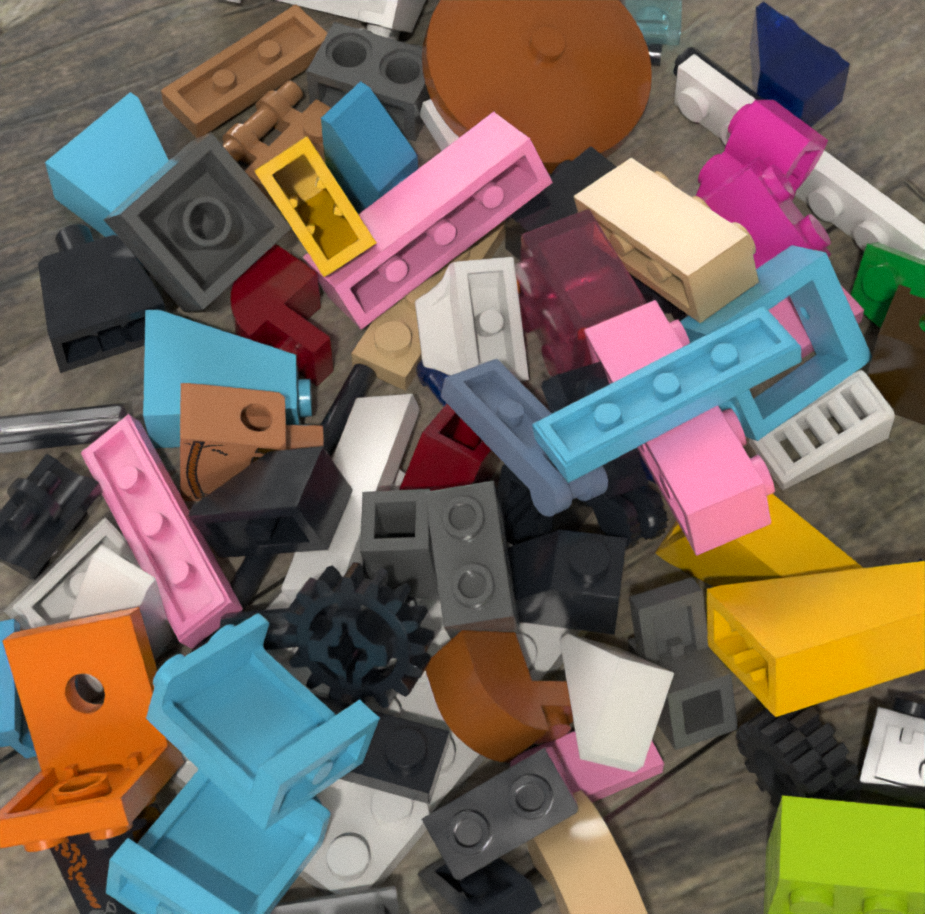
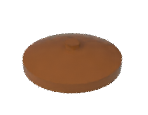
(547, 67)

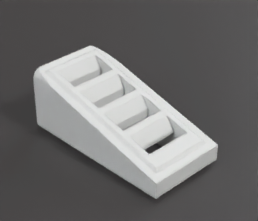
(857, 409)

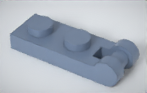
(503, 417)

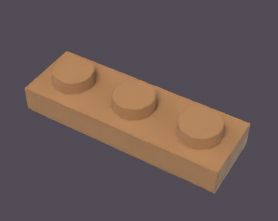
(244, 71)

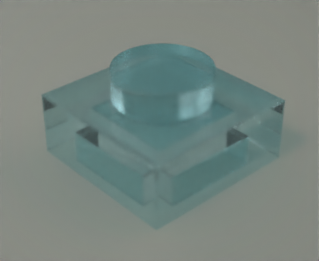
(657, 19)

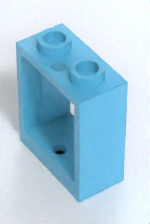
(827, 319)

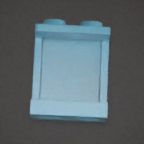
(255, 724)
(214, 857)

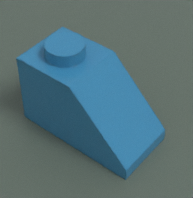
(365, 148)

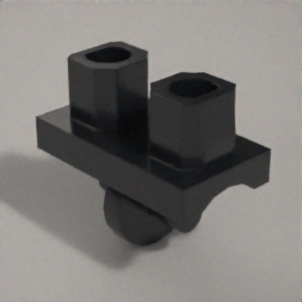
(42, 514)

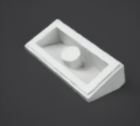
(56, 589)

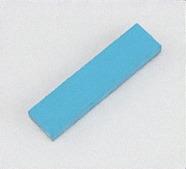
(666, 393)

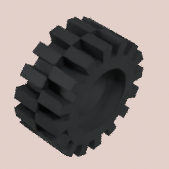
(797, 757)

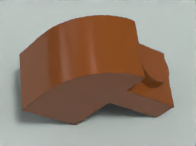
(490, 696)

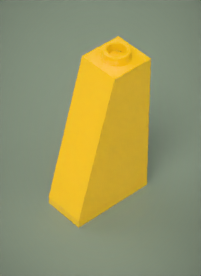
(820, 632)

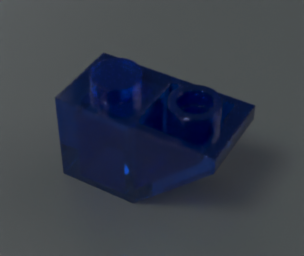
(795, 67)

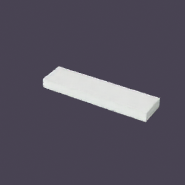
(369, 462)

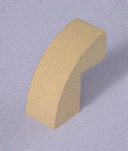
(585, 865)

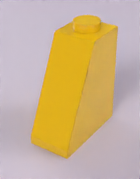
(315, 206)
(776, 551)

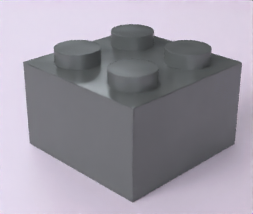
(198, 223)

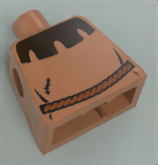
(229, 431)

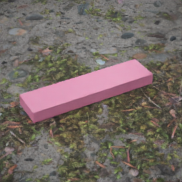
(160, 531)

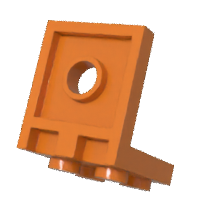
(93, 758)

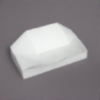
(473, 318)

